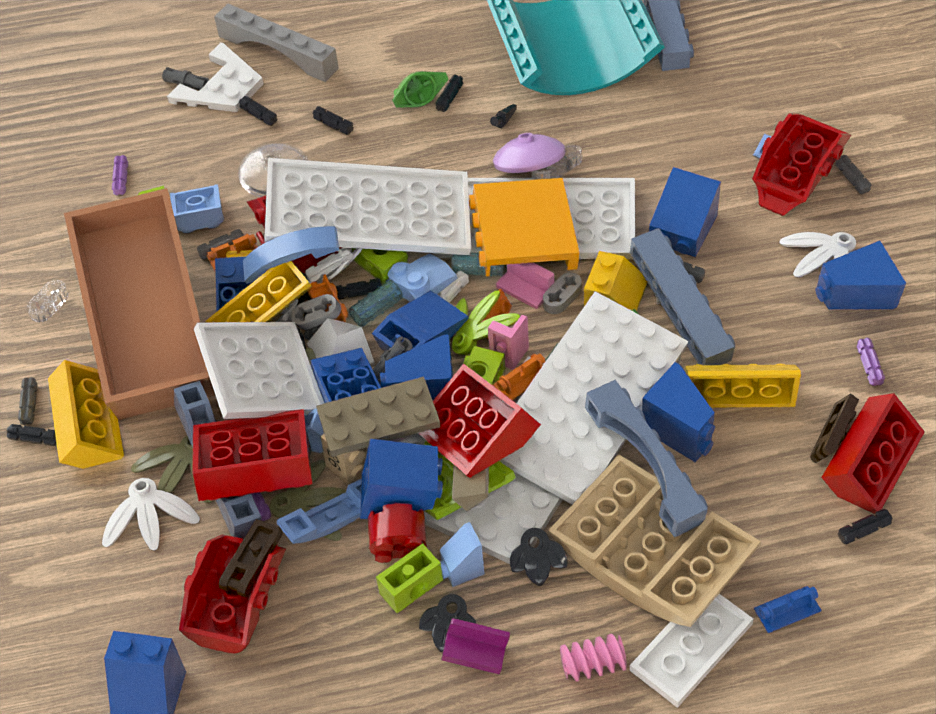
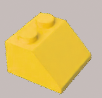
(615, 279)

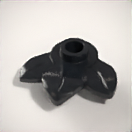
(538, 560)
(438, 619)

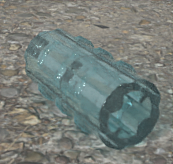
(470, 265)
(375, 303)

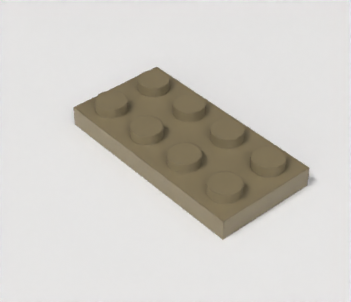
(378, 415)

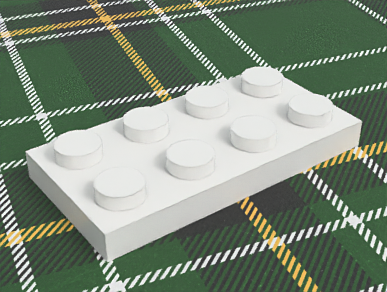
(685, 655)

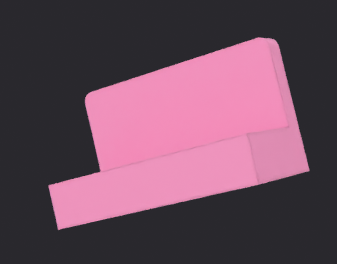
(526, 282)
(510, 341)

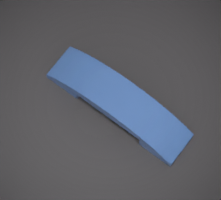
(290, 246)
(323, 519)

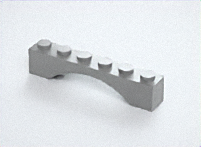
(311, 55)

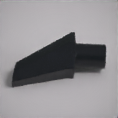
(503, 116)

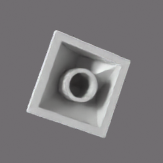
(339, 337)

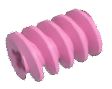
(593, 657)

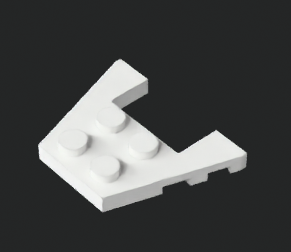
(225, 87)

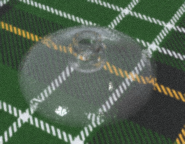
(254, 165)

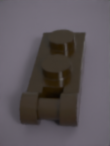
(250, 558)

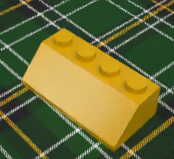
(265, 296)
(746, 384)
(83, 423)

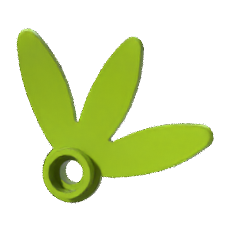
(473, 329)

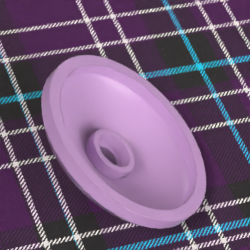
(528, 153)

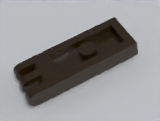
(834, 428)

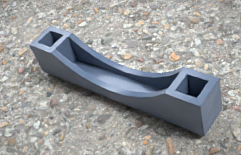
(195, 409)

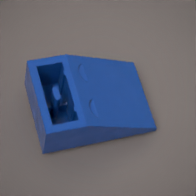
(229, 279)
(420, 322)
(344, 375)

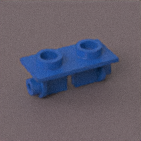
(788, 608)

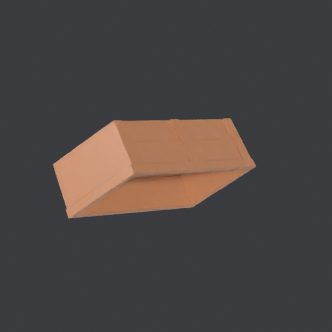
(137, 302)

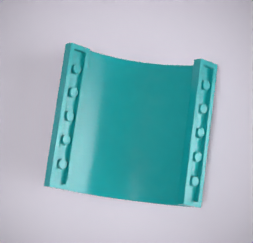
(576, 43)

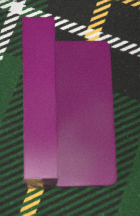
(475, 646)

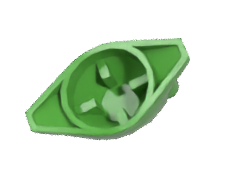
(419, 88)

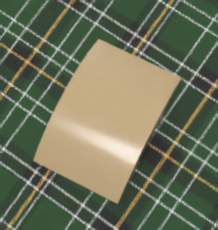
(627, 546)

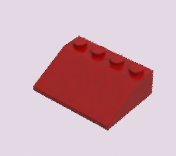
(477, 423)
(251, 455)

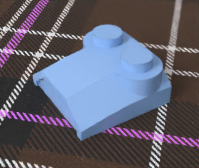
(197, 208)
(421, 276)

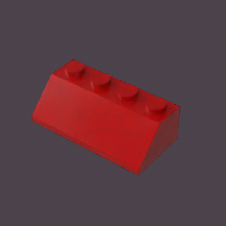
(874, 453)

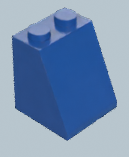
(687, 210)
(861, 280)
(428, 360)
(679, 414)
(401, 475)
(143, 674)

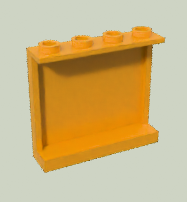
(523, 223)

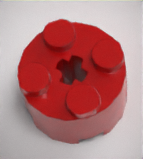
(395, 531)

